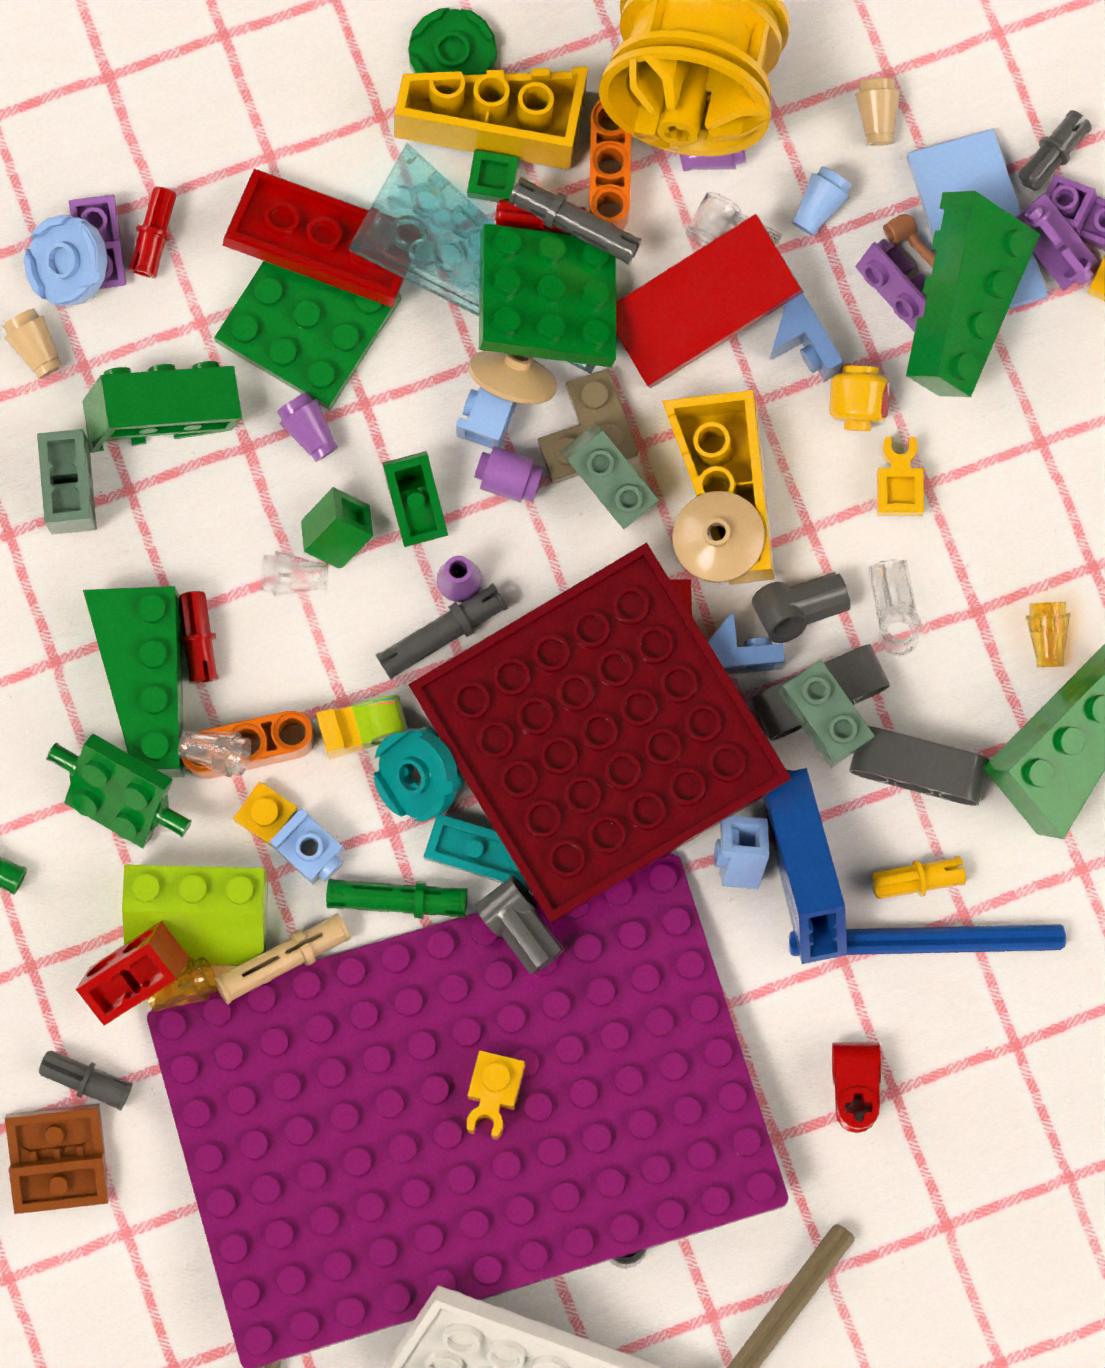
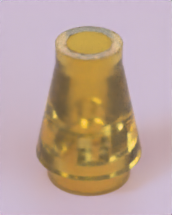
(1048, 632)
(191, 986)

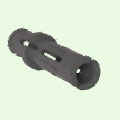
(582, 224)
(442, 631)

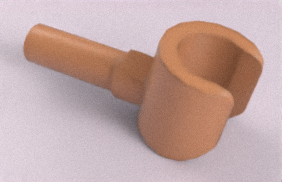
(905, 228)

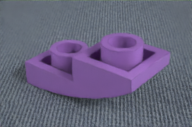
(1080, 209)
(102, 214)

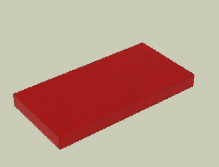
(308, 236)
(704, 301)

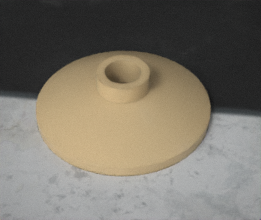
(513, 377)
(724, 558)

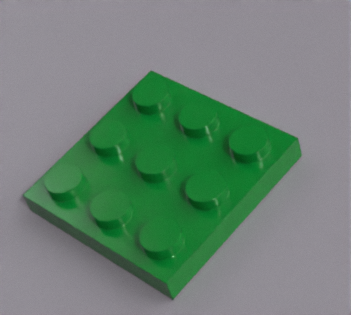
(546, 296)
(303, 331)

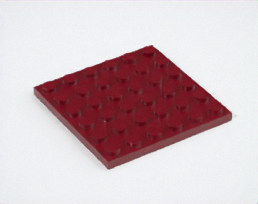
(599, 732)

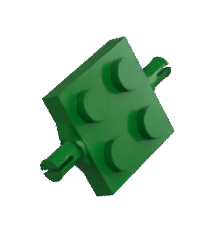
(118, 790)

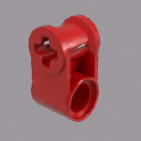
(856, 1076)

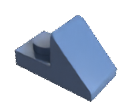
(802, 326)
(756, 656)

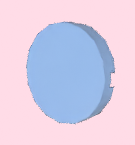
(66, 260)

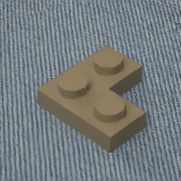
(593, 402)

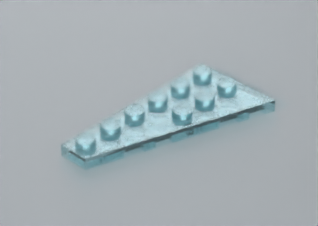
(426, 233)

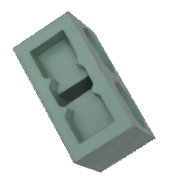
(609, 476)
(66, 481)
(826, 713)

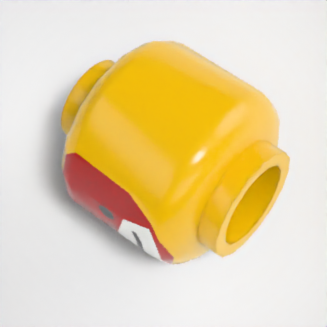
(859, 397)

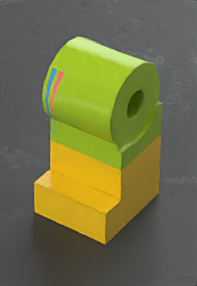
(361, 725)

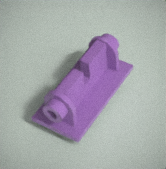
(1058, 244)
(886, 271)

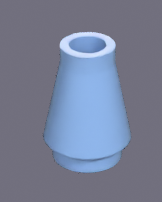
(821, 199)

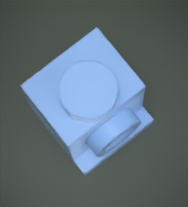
(487, 418)
(294, 834)
(742, 851)

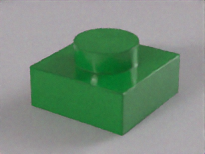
(492, 176)

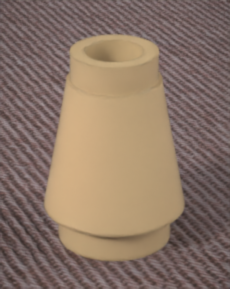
(878, 109)
(32, 342)

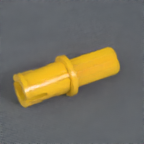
(918, 878)

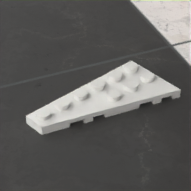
(475, 1334)

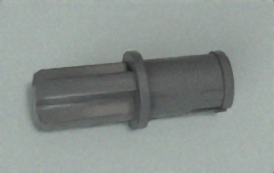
(1054, 151)
(85, 1079)

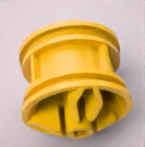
(695, 73)

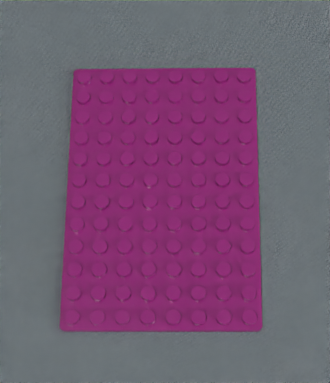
(339, 1108)

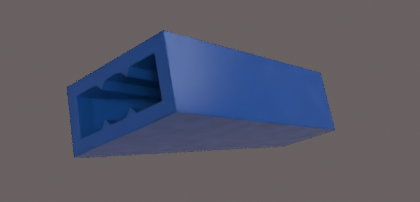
(806, 870)

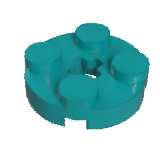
(435, 764)

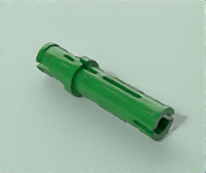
(389, 897)

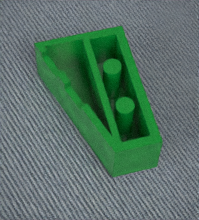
(161, 403)

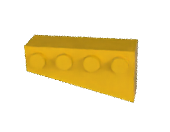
(495, 112)
(724, 453)

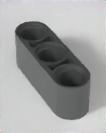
(856, 673)
(921, 766)

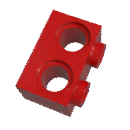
(132, 973)

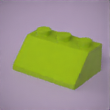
(206, 909)

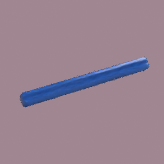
(950, 939)

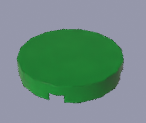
(452, 43)

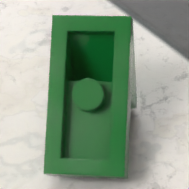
(415, 498)

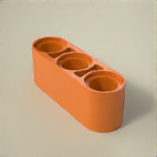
(604, 186)
(271, 747)

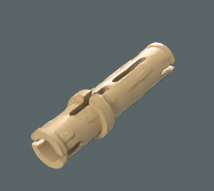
(299, 949)

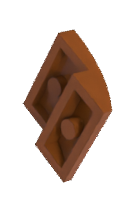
(57, 1158)

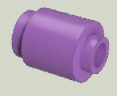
(509, 474)

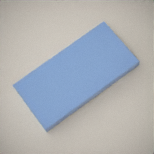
(977, 166)

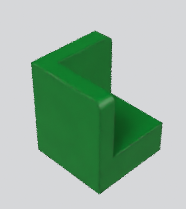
(336, 528)

